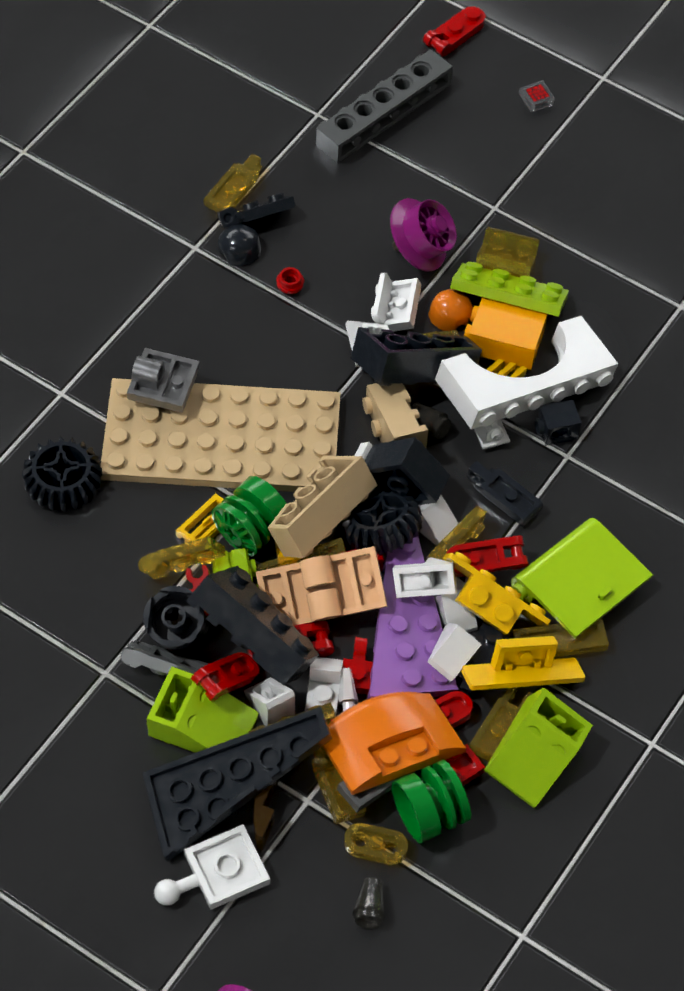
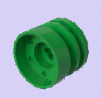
(247, 514)
(431, 801)

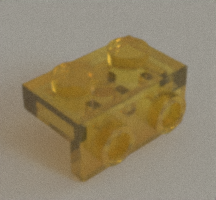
(508, 252)

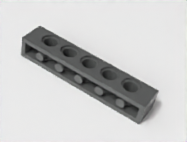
(383, 105)

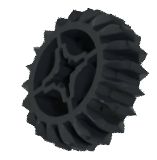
(80, 475)
(383, 522)

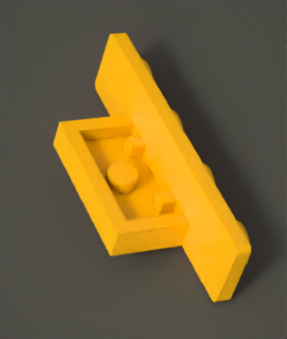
(489, 600)
(523, 664)

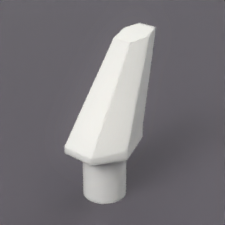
(347, 689)

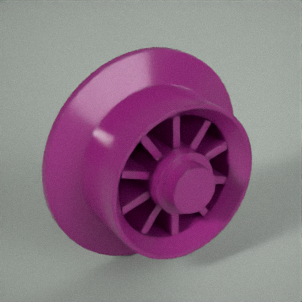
(422, 232)

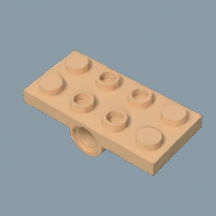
(326, 586)

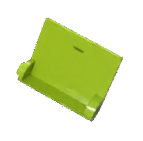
(577, 572)

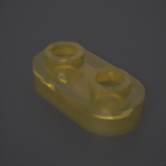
(377, 841)

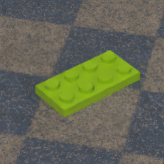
(513, 290)

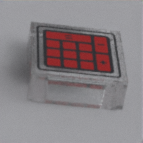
(537, 96)

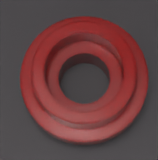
(290, 275)

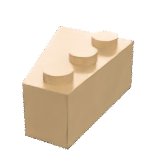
(392, 413)

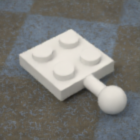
(222, 867)

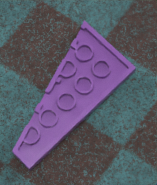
(406, 636)

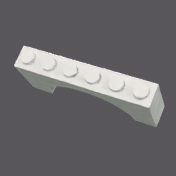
(489, 397)

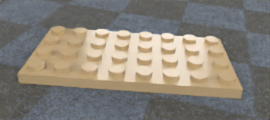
(220, 436)

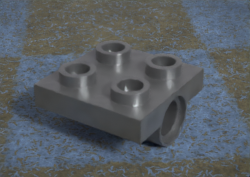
(162, 379)

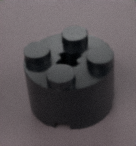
(164, 608)

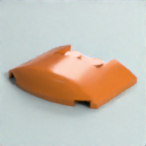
(389, 739)

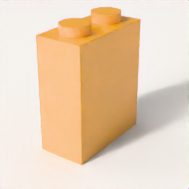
(506, 331)

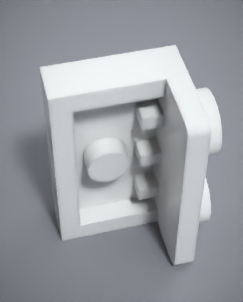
(396, 302)

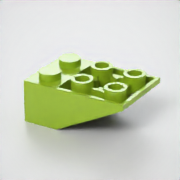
(193, 722)
(537, 746)

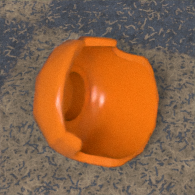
(450, 309)

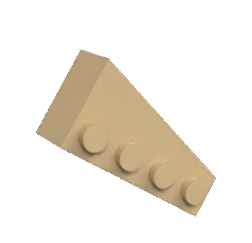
(321, 504)

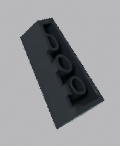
(407, 359)
(254, 623)

